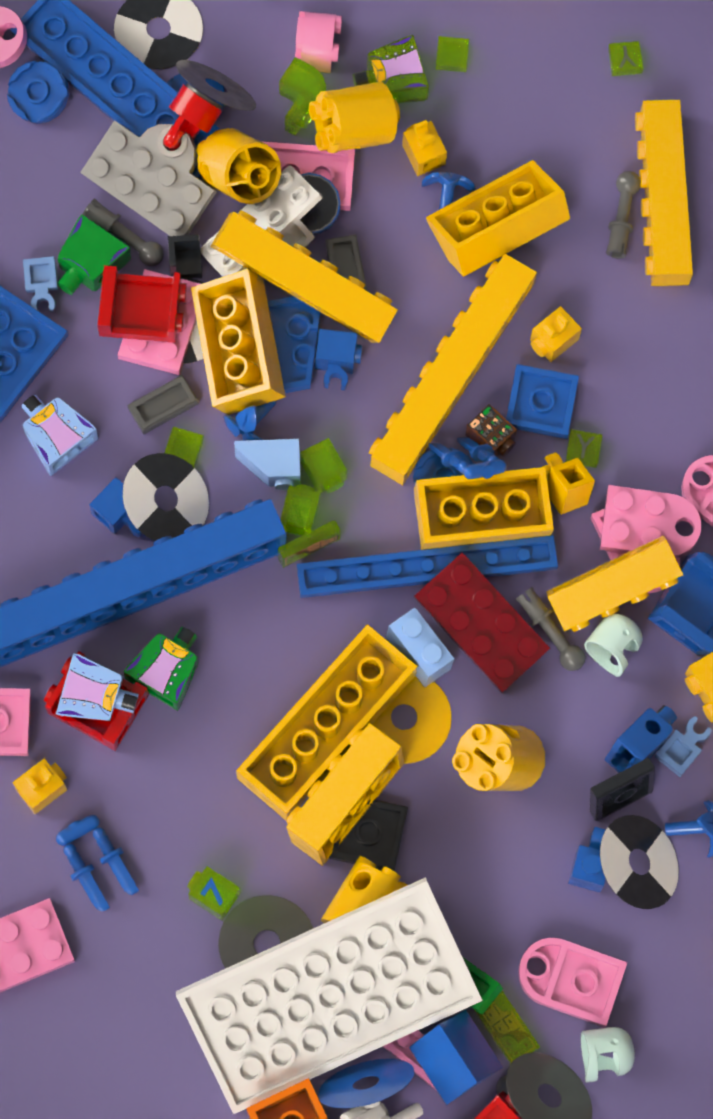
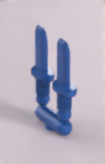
(490, 466)
(82, 872)

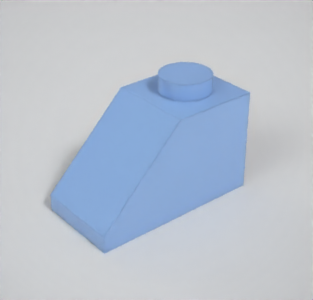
(271, 460)

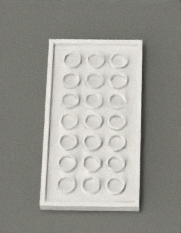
(329, 995)

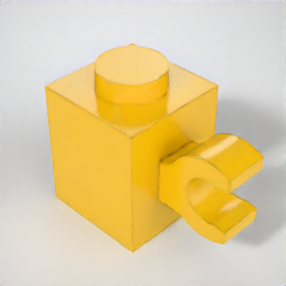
(424, 147)
(555, 334)
(568, 483)
(41, 785)

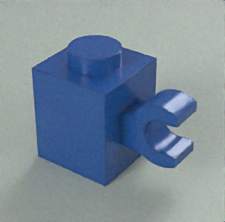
(337, 354)
(110, 509)
(587, 867)

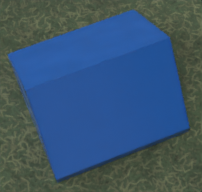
(455, 1057)

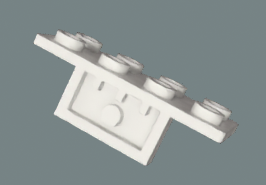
(279, 211)

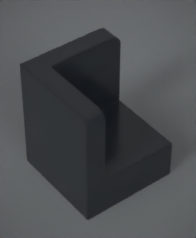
(185, 256)

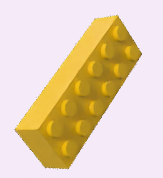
(324, 720)

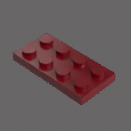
(481, 622)

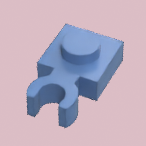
(41, 277)
(680, 749)

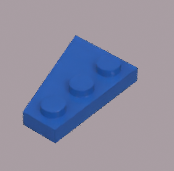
(295, 336)

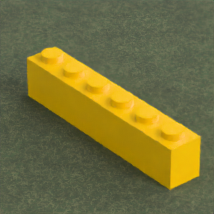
(665, 193)
(304, 277)

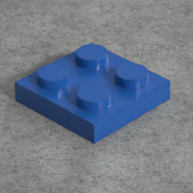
(542, 401)

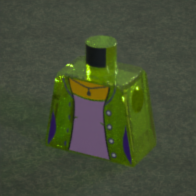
(398, 68)

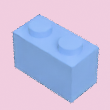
(420, 645)

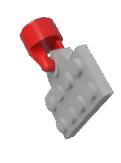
(157, 168)

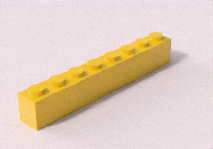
(453, 368)

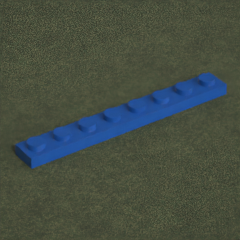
(422, 566)

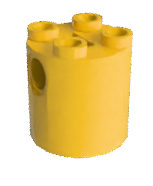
(354, 117)
(238, 165)
(499, 757)
(361, 887)

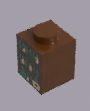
(492, 429)

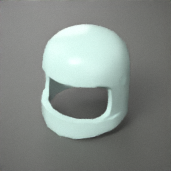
(610, 639)
(603, 1041)

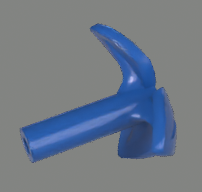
(448, 182)
(247, 421)
(703, 825)

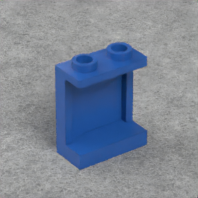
(687, 607)

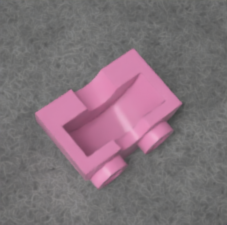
(316, 39)

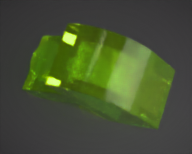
(301, 85)

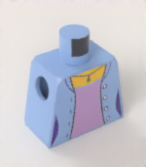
(56, 432)
(93, 691)

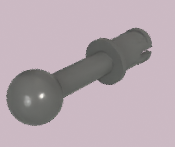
(627, 184)
(149, 252)
(571, 656)

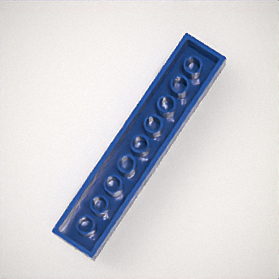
(139, 580)

